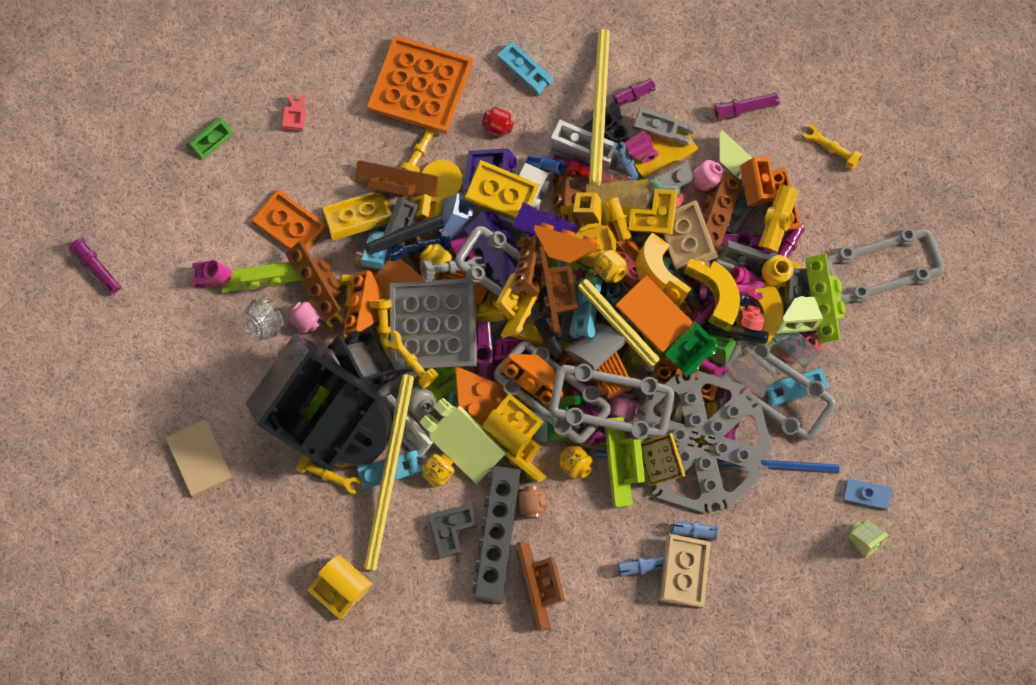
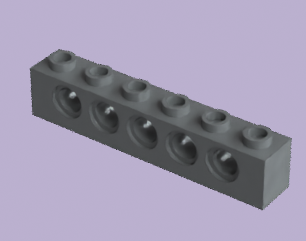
(509, 479)

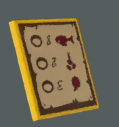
(661, 459)

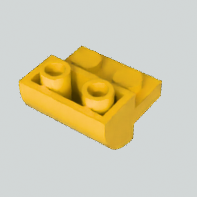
(512, 425)
(339, 586)

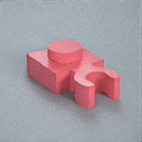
(295, 116)

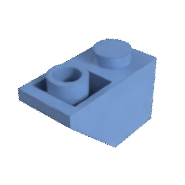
(456, 215)

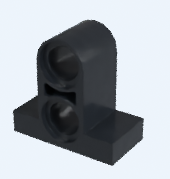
(614, 128)

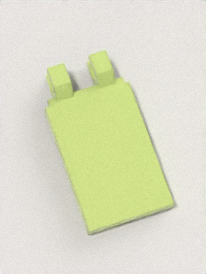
(463, 440)

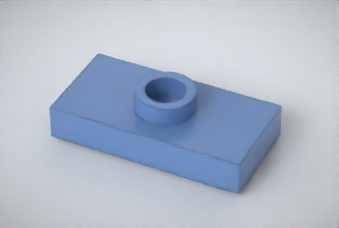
(867, 494)

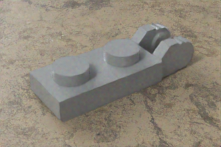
(662, 126)

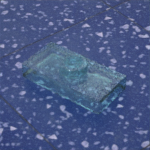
(797, 347)

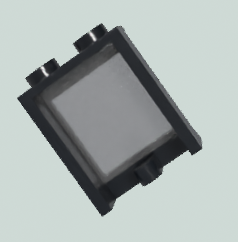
(363, 357)

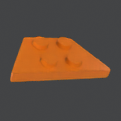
(478, 395)

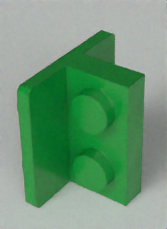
(691, 349)

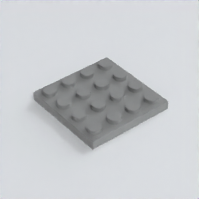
(435, 323)

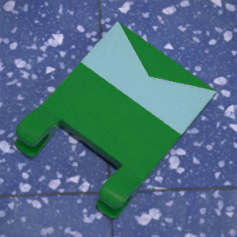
(546, 431)

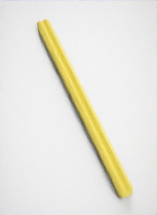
(599, 108)
(388, 473)

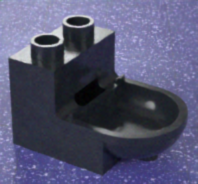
(348, 426)

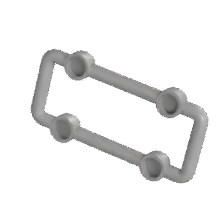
(906, 237)
(477, 274)
(814, 389)
(575, 416)
(562, 428)

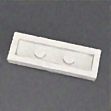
(413, 434)

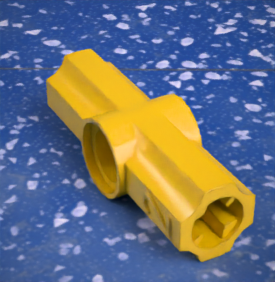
(778, 218)

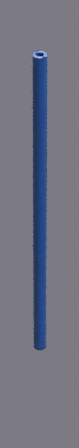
(771, 464)

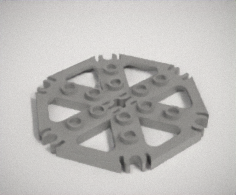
(716, 427)

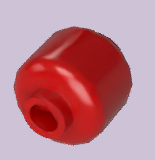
(497, 122)

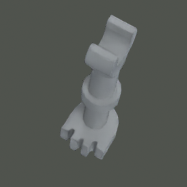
(428, 269)

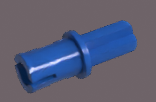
(546, 164)

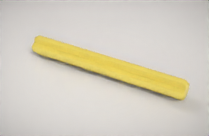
(618, 322)

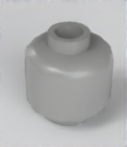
(421, 401)

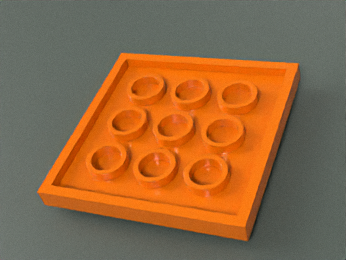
(420, 84)

